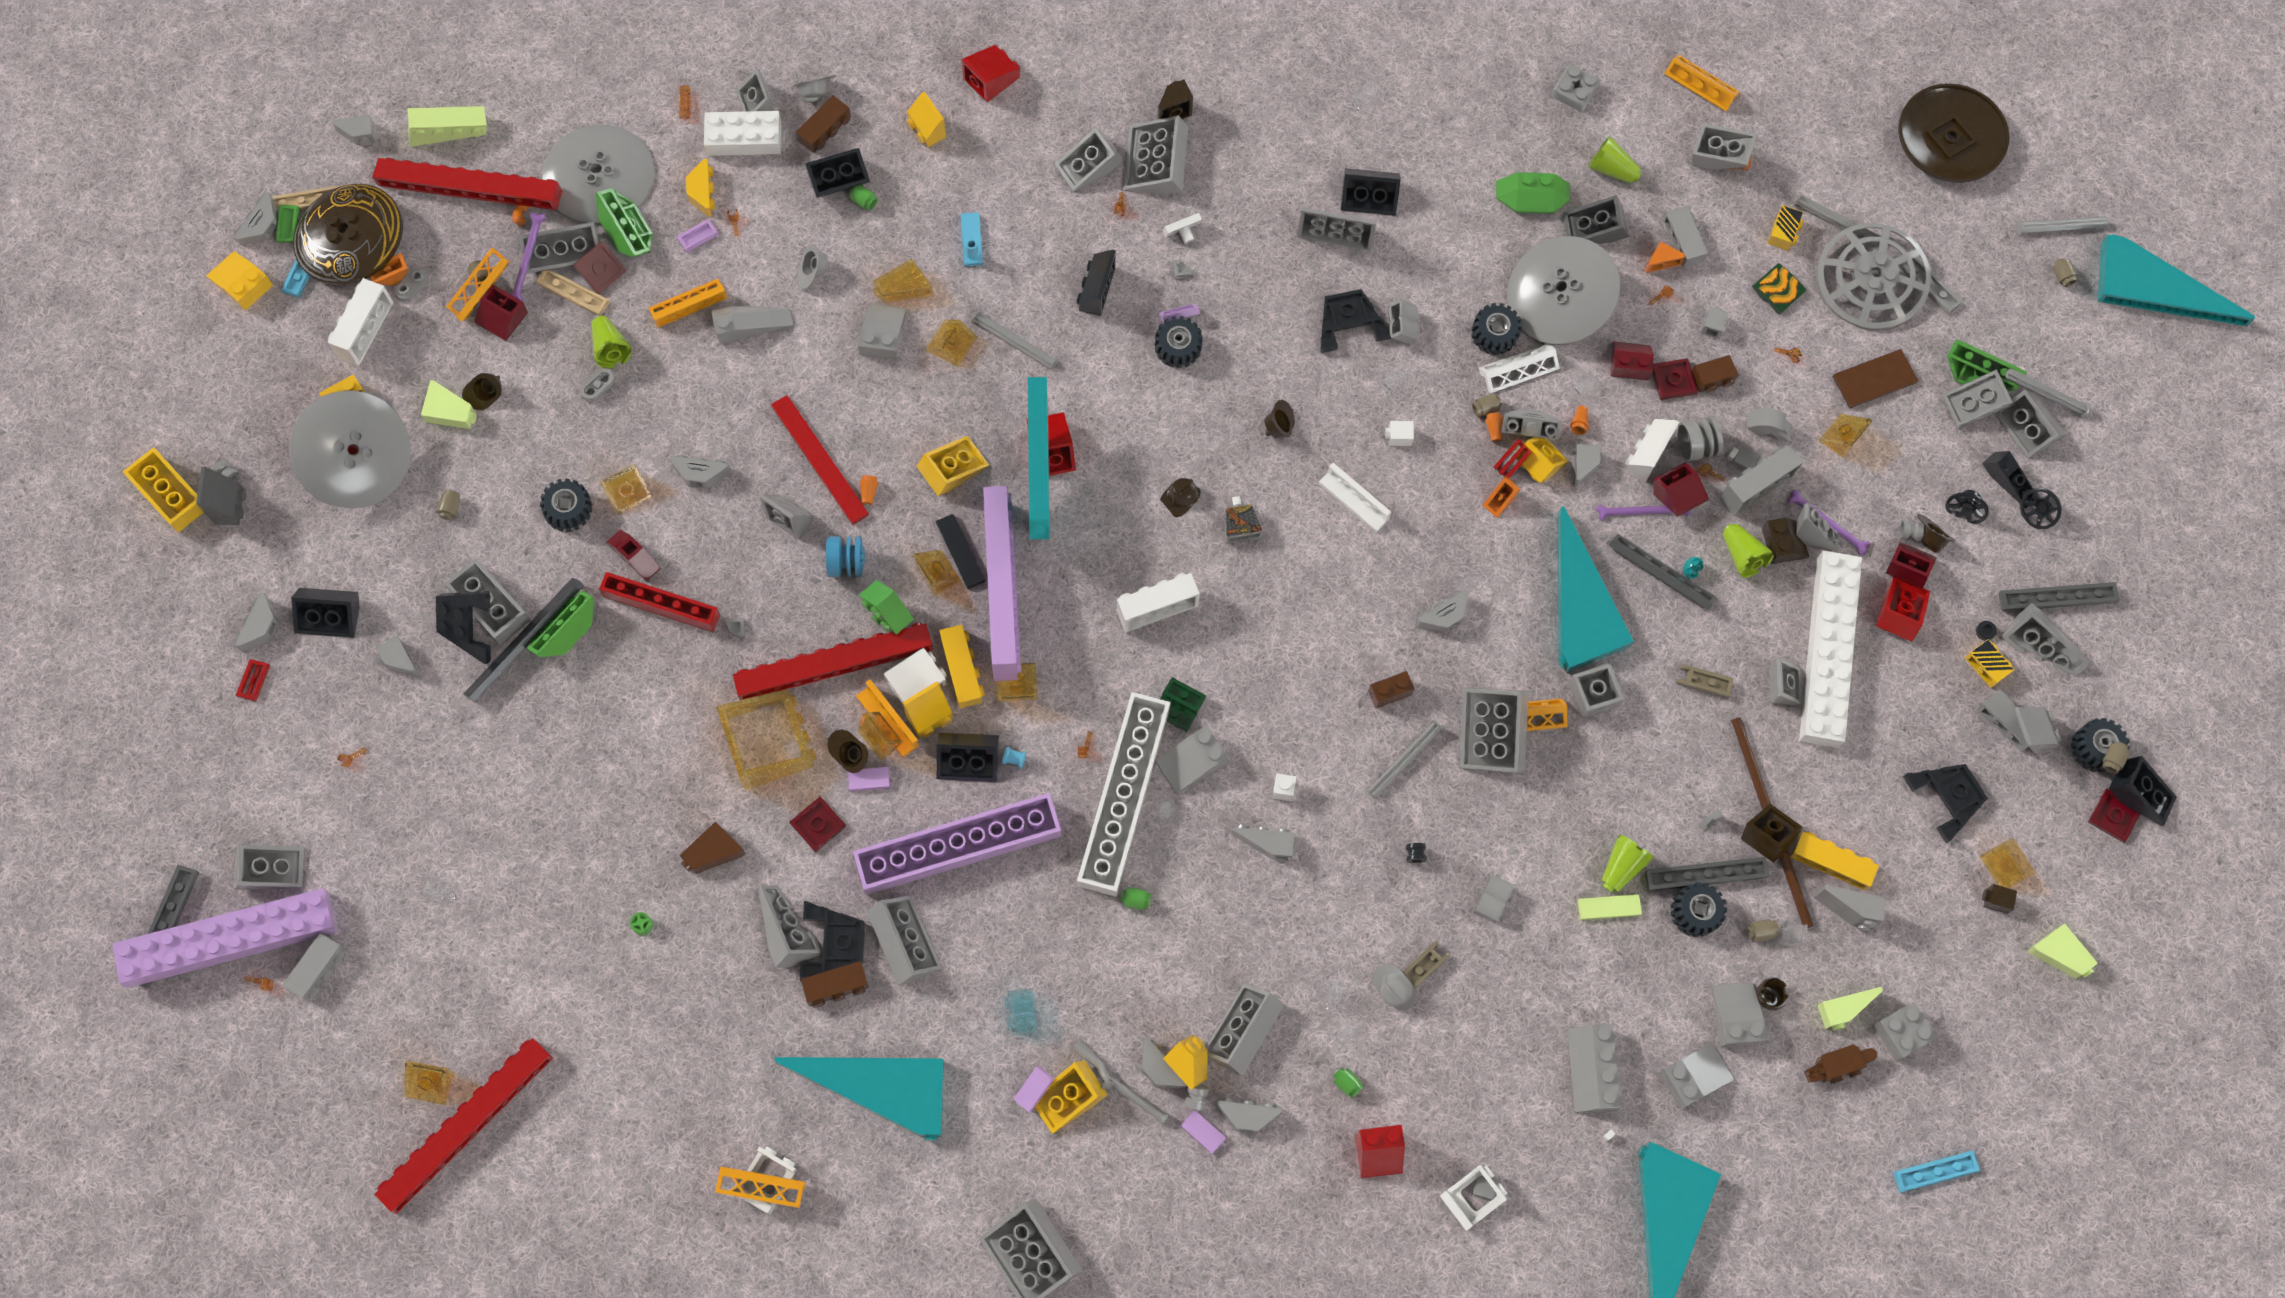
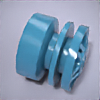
(844, 556)

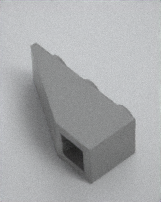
(1272, 844)

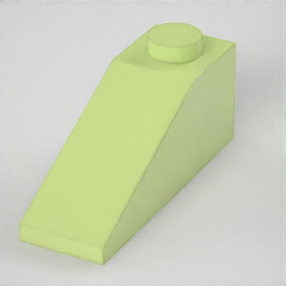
(1843, 1009)

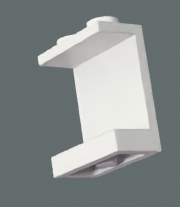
(914, 675)

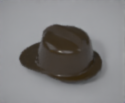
(482, 391)
(1280, 420)
(1180, 496)
(1933, 536)
(848, 750)

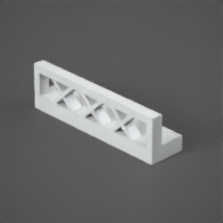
(1517, 361)
(1355, 498)

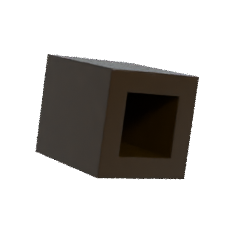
(1999, 898)

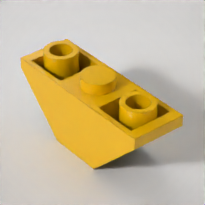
(700, 187)

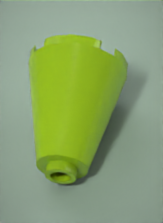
(1615, 162)
(608, 343)
(1746, 550)
(1624, 863)

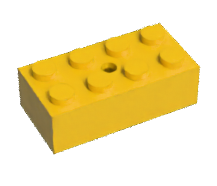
(164, 489)

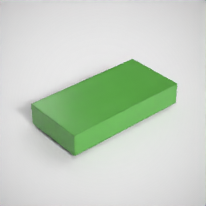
(287, 221)

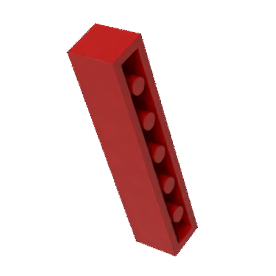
(659, 602)

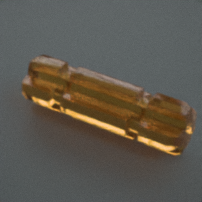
(684, 102)

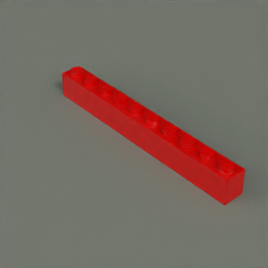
(467, 183)
(832, 662)
(463, 1126)

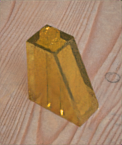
(902, 283)

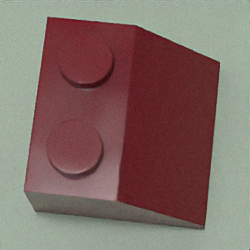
(1632, 360)

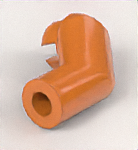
(517, 215)

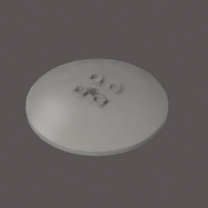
(624, 166)
(1575, 312)
(321, 444)

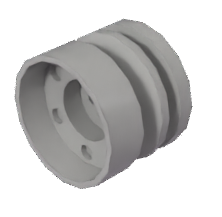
(1700, 437)

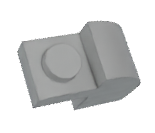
(1769, 421)

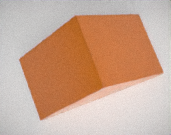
(1664, 257)
(392, 272)
(1502, 497)

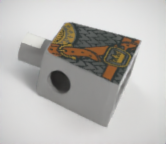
(1241, 522)

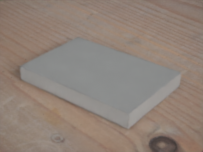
(1977, 399)

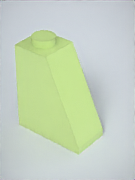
(446, 408)
(2064, 952)

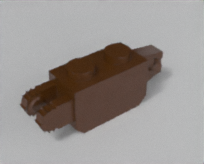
(1840, 1063)

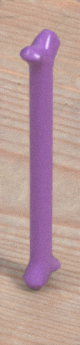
(537, 220)
(1603, 511)
(1860, 545)

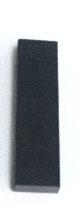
(960, 551)

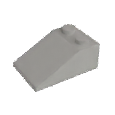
(1722, 148)
(1089, 160)
(881, 331)
(785, 514)
(2038, 728)
(1192, 760)
(268, 867)
(1855, 907)
(1738, 1015)
(1696, 1076)

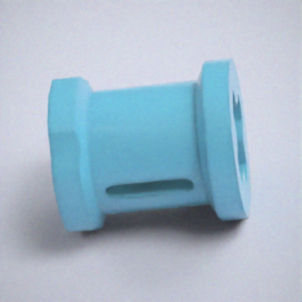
(1014, 757)

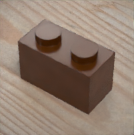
(1715, 374)
(1391, 689)

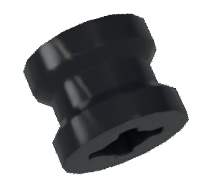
(1416, 853)

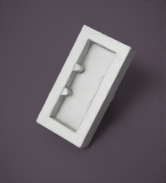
(1183, 227)

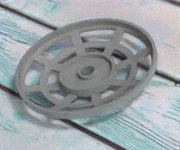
(1867, 282)

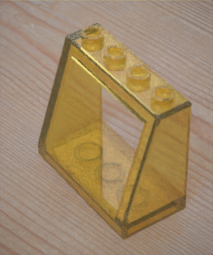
(764, 774)

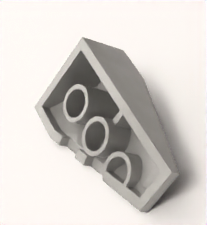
(745, 321)
(2040, 636)
(785, 936)

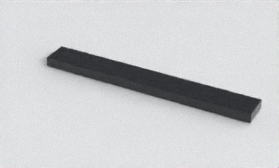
(523, 639)

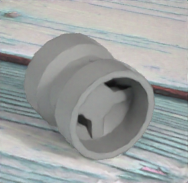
(225, 468)
(1911, 531)
(1196, 1097)

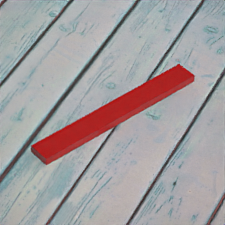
(819, 460)

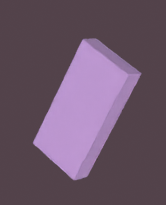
(697, 235)
(1186, 311)
(869, 779)
(1034, 1088)
(1203, 1132)

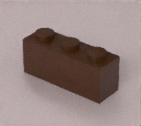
(823, 124)
(835, 984)

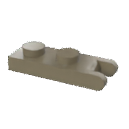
(1706, 681)
(1424, 965)

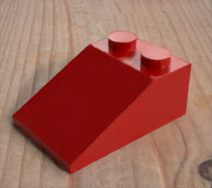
(1903, 609)

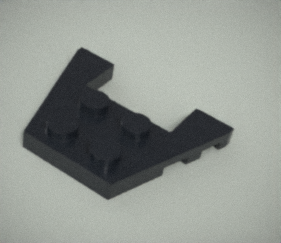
(1346, 312)
(455, 621)
(1957, 791)
(841, 943)

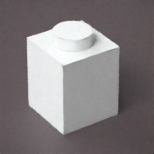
(1400, 433)
(1284, 787)

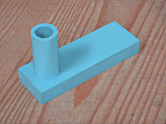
(971, 239)

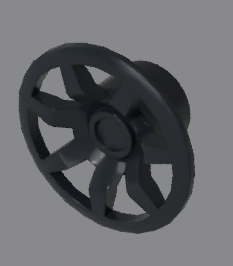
(1968, 503)
(2042, 507)

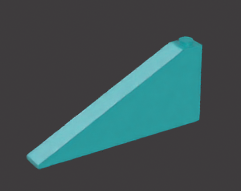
(2144, 281)
(1038, 459)
(1586, 613)
(893, 1088)
(1674, 1207)

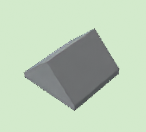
(754, 93)
(1785, 683)

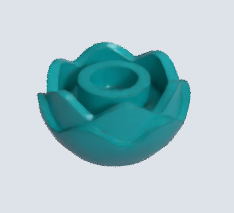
(1692, 567)

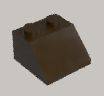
(1176, 101)
(1783, 542)
(1771, 832)

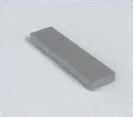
(1938, 290)

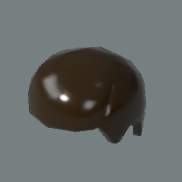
(1776, 989)

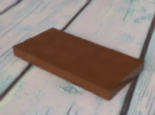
(1875, 378)

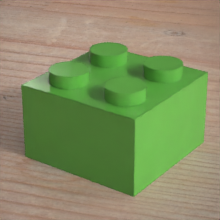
(885, 607)

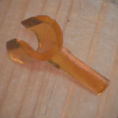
(1120, 206)
(734, 219)
(1667, 291)
(1793, 353)
(1707, 469)
(1083, 751)
(349, 758)
(265, 983)

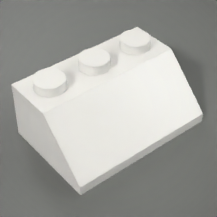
(1650, 448)

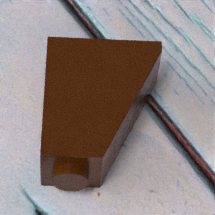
(711, 850)

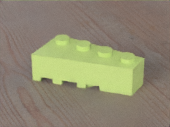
(445, 124)

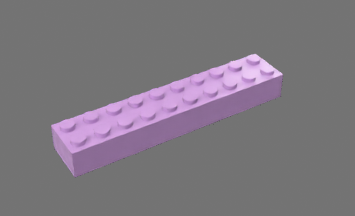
(1002, 583)
(957, 843)
(224, 938)

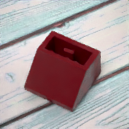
(500, 312)
(1680, 489)
(1911, 565)

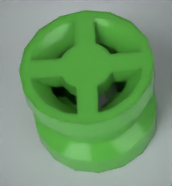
(640, 919)

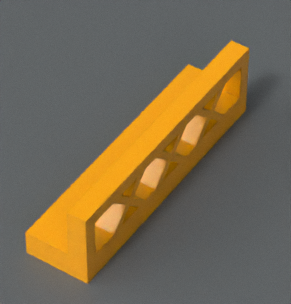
(1702, 82)
(480, 291)
(688, 305)
(874, 701)
(1547, 707)
(761, 1178)

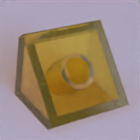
(952, 341)
(1844, 433)
(625, 489)
(936, 570)
(1022, 689)
(878, 734)
(2007, 864)
(427, 1082)

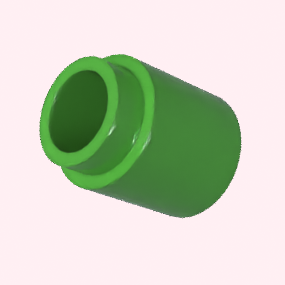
(863, 197)
(1135, 898)
(1347, 1082)

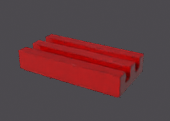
(1502, 470)
(260, 681)

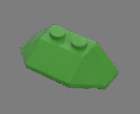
(1533, 192)
(623, 223)
(1971, 363)
(565, 627)

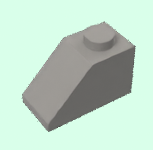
(356, 129)
(1586, 462)
(396, 657)

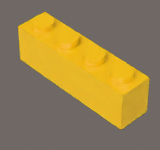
(960, 665)
(1834, 861)

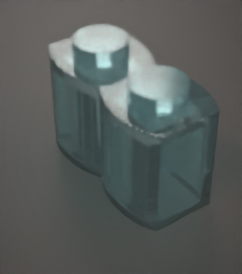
(1022, 1011)

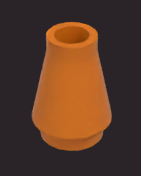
(1580, 421)
(1494, 424)
(868, 489)

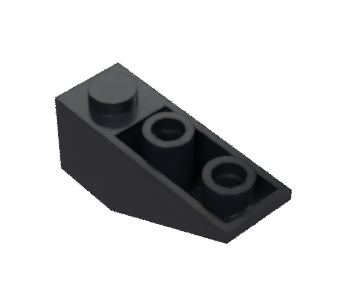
(2009, 475)

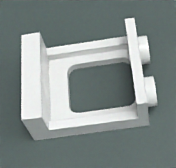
(748, 1186)
(1460, 1207)

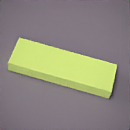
(1609, 907)

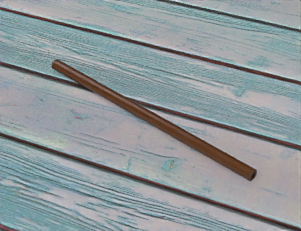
(1764, 802)

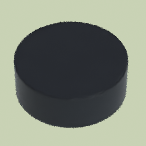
(1986, 630)

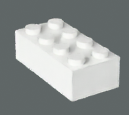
(742, 133)
(360, 322)
(1157, 602)

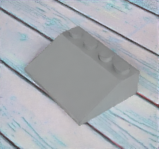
(1156, 156)
(1336, 229)
(1494, 729)
(1030, 1252)

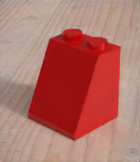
(990, 71)
(1060, 445)
(1380, 1151)

